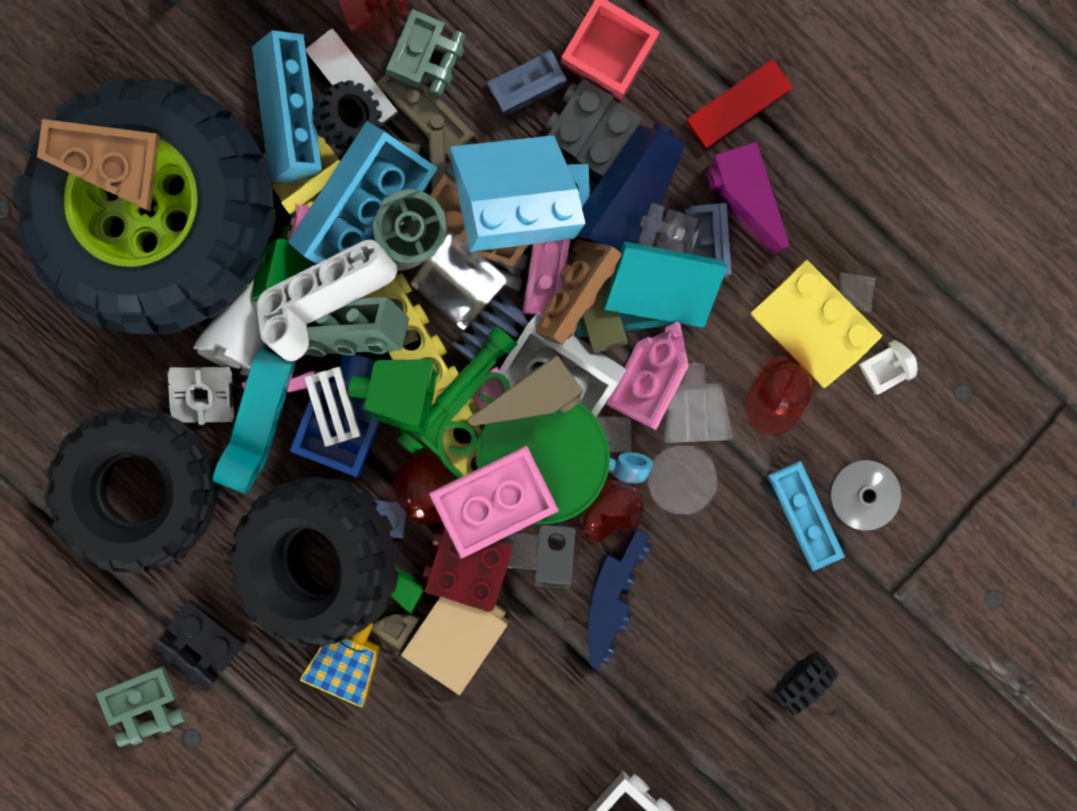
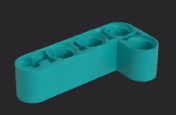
(255, 422)

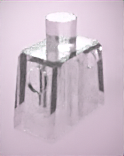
(697, 410)

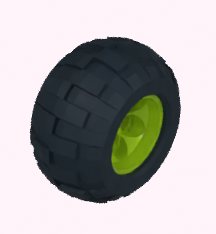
(190, 270)

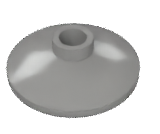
(848, 492)

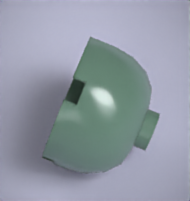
(410, 226)

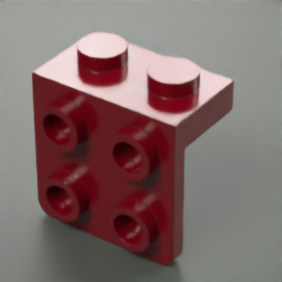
(467, 580)

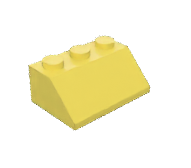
(815, 324)

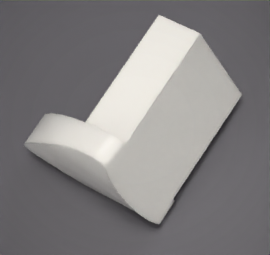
(889, 367)

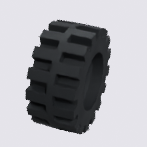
(328, 117)
(805, 683)

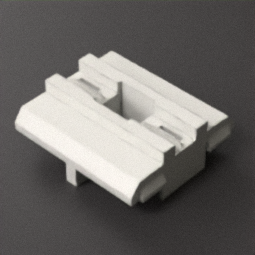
(189, 409)

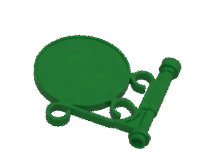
(565, 446)

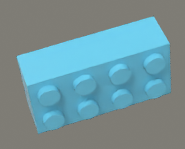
(353, 194)

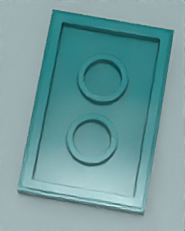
(664, 284)

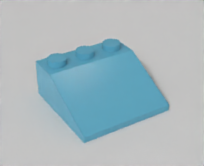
(515, 193)

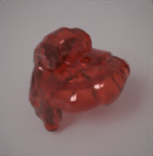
(413, 486)
(615, 506)

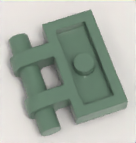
(415, 49)
(135, 697)

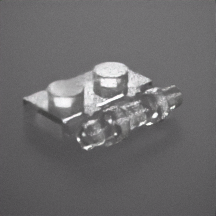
(676, 233)

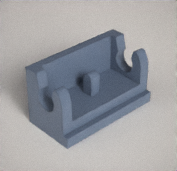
(527, 84)
(713, 234)

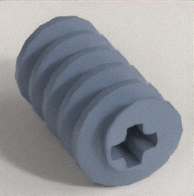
(504, 315)

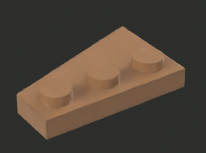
(104, 156)

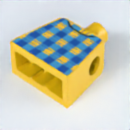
(345, 668)

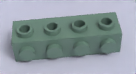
(360, 326)

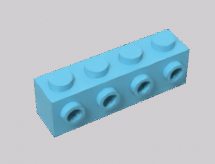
(286, 107)

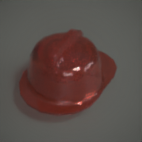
(779, 395)

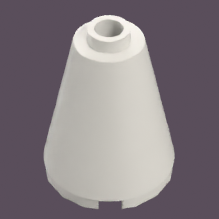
(233, 334)

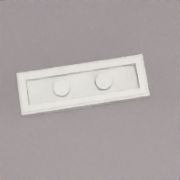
(340, 64)

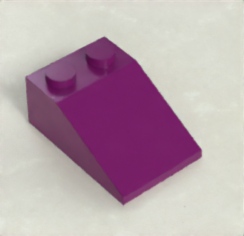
(745, 187)

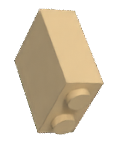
(455, 642)

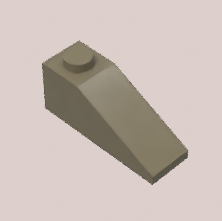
(537, 394)

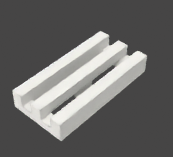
(319, 411)

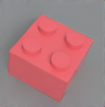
(609, 48)

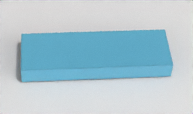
(806, 516)

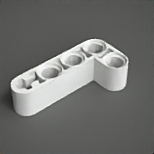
(318, 291)

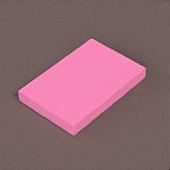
(493, 501)

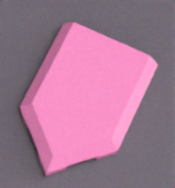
(651, 377)

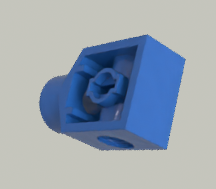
(348, 455)

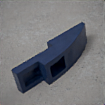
(606, 610)

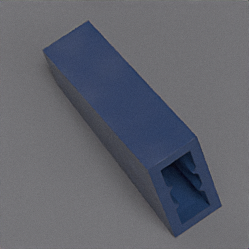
(630, 186)

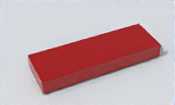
(739, 104)

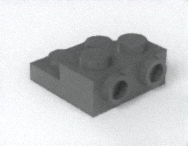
(592, 126)

